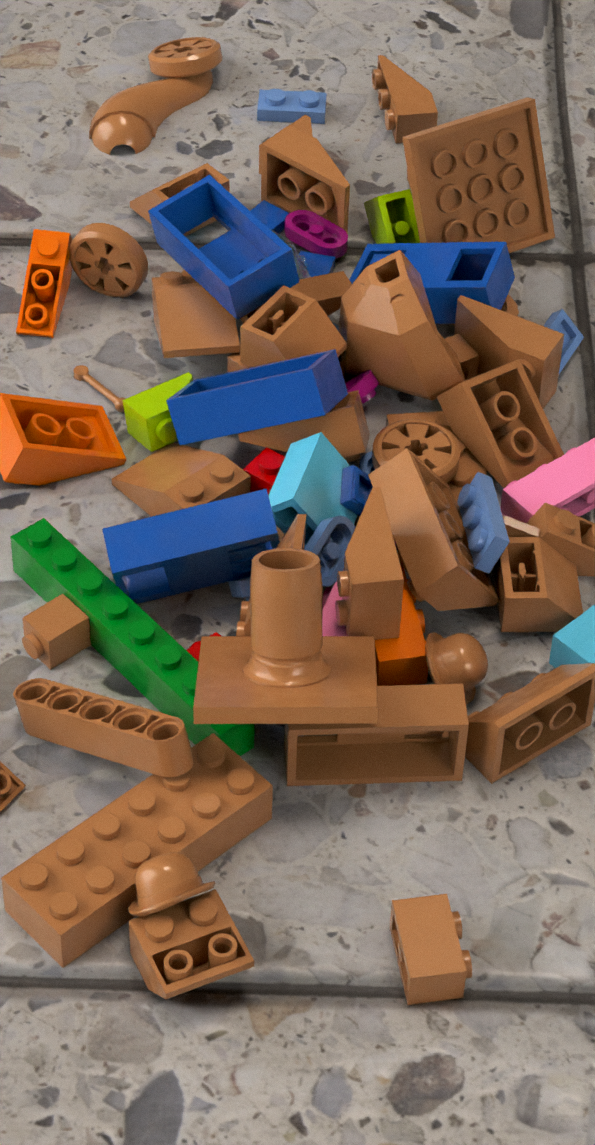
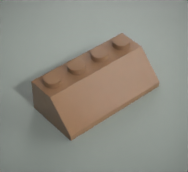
(430, 536)

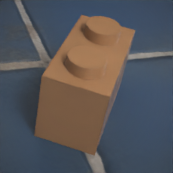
(429, 949)

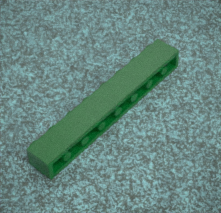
(120, 629)

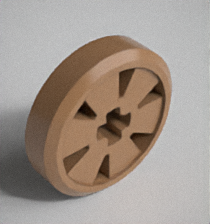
(185, 57)
(108, 260)
(429, 440)

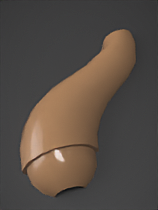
(138, 111)

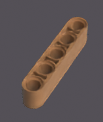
(104, 727)

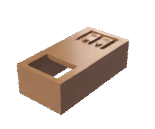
(416, 740)

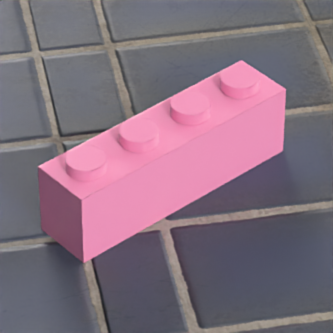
(561, 483)

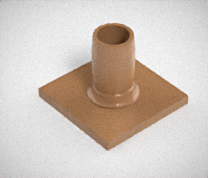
(481, 179)
(286, 664)

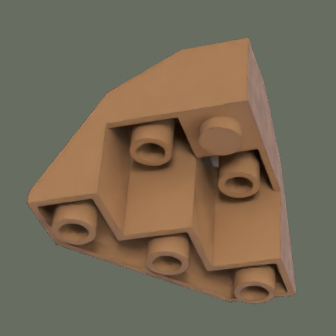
(394, 331)

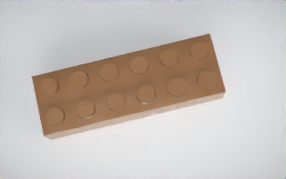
(86, 878)

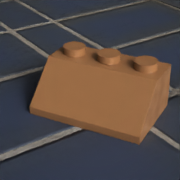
(531, 720)

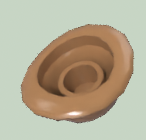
(456, 661)
(166, 882)

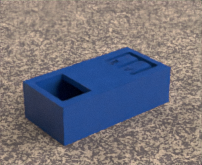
(239, 266)
(451, 270)
(257, 397)
(190, 546)

